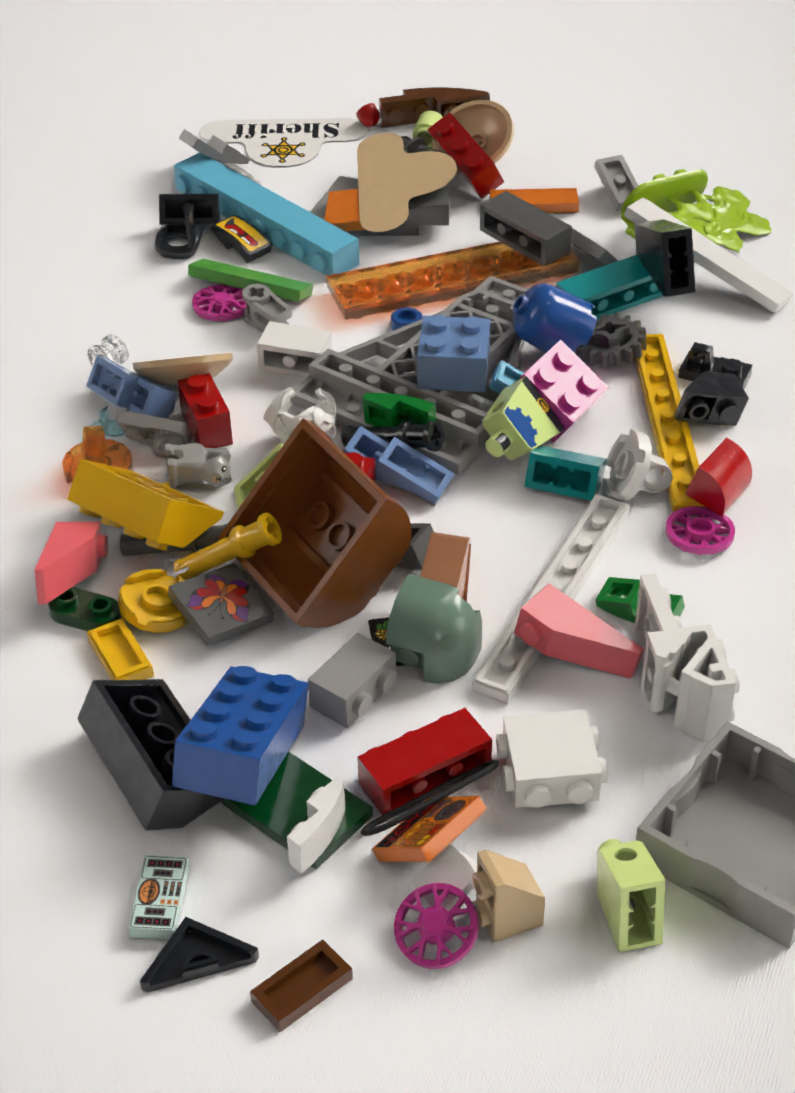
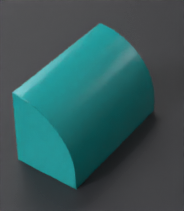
(565, 472)

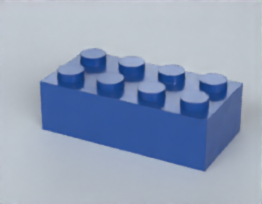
(240, 735)

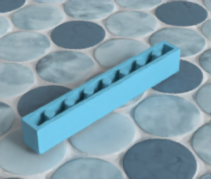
(280, 220)

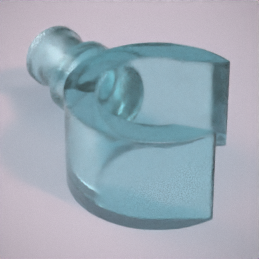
(110, 427)

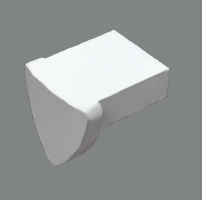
(448, 867)

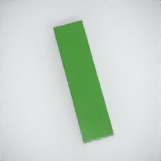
(243, 277)

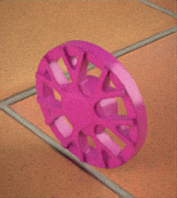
(220, 302)
(700, 530)
(436, 925)

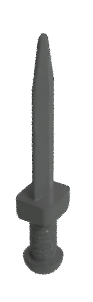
(416, 145)

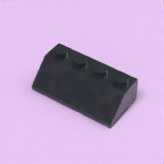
(135, 736)

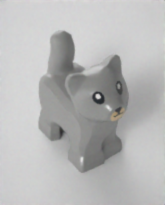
(196, 464)

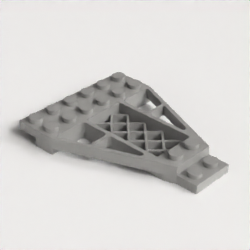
(349, 378)

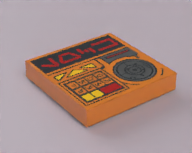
(430, 830)

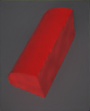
(721, 477)

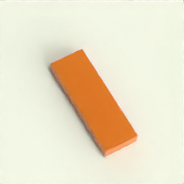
(549, 199)

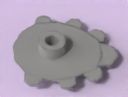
(241, 171)

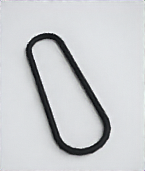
(478, 771)

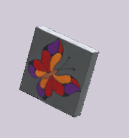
(220, 604)

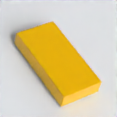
(120, 652)

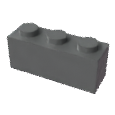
(525, 228)

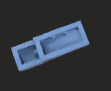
(130, 389)
(401, 465)

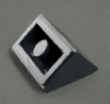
(173, 208)

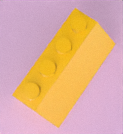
(140, 505)

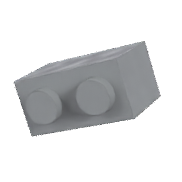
(352, 680)

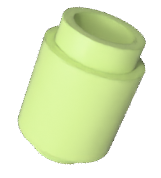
(424, 122)

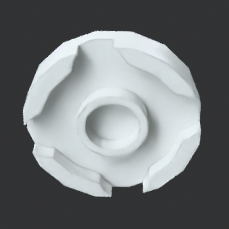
(630, 463)

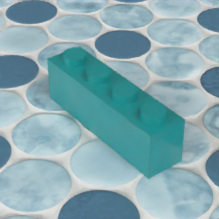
(613, 286)

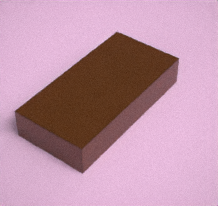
(301, 985)

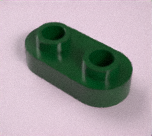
(84, 609)

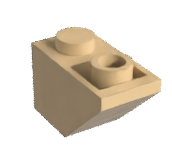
(506, 896)

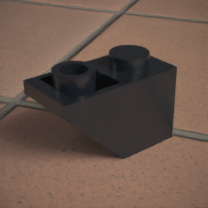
(713, 399)

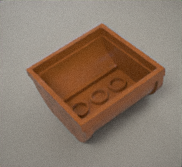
(334, 526)

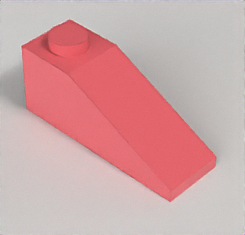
(69, 558)
(573, 634)

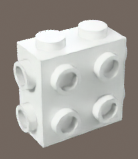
(551, 758)

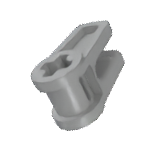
(263, 307)

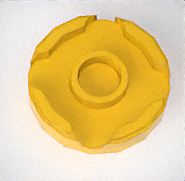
(146, 601)

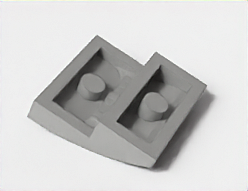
(214, 148)

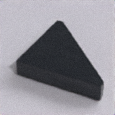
(196, 953)

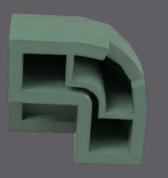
(434, 629)

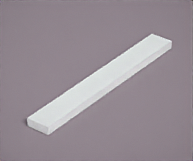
(567, 572)

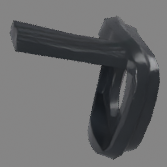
(189, 230)

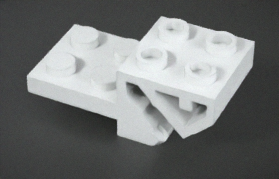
(683, 665)

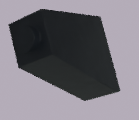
(667, 255)

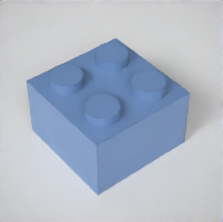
(453, 353)

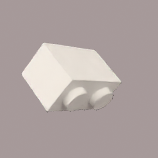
(291, 348)

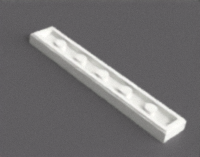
(720, 261)

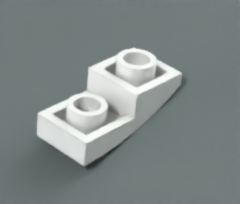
(313, 836)

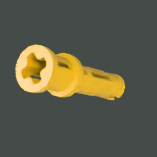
(240, 542)

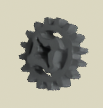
(614, 342)

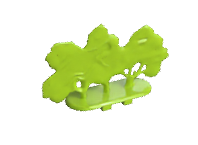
(715, 221)

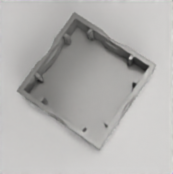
(732, 832)

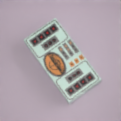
(159, 897)

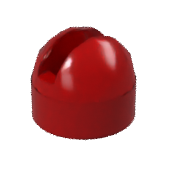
(368, 115)

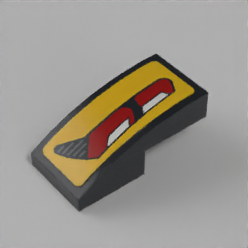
(242, 236)

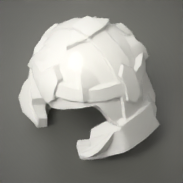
(284, 423)

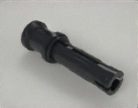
(408, 432)

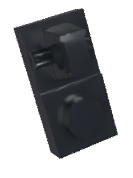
(701, 359)

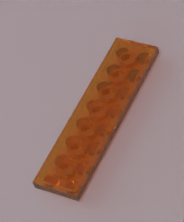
(437, 278)

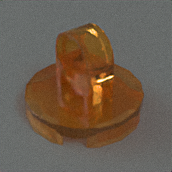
(98, 450)

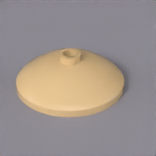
(487, 124)
(171, 370)

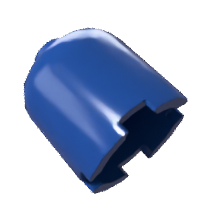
(551, 315)

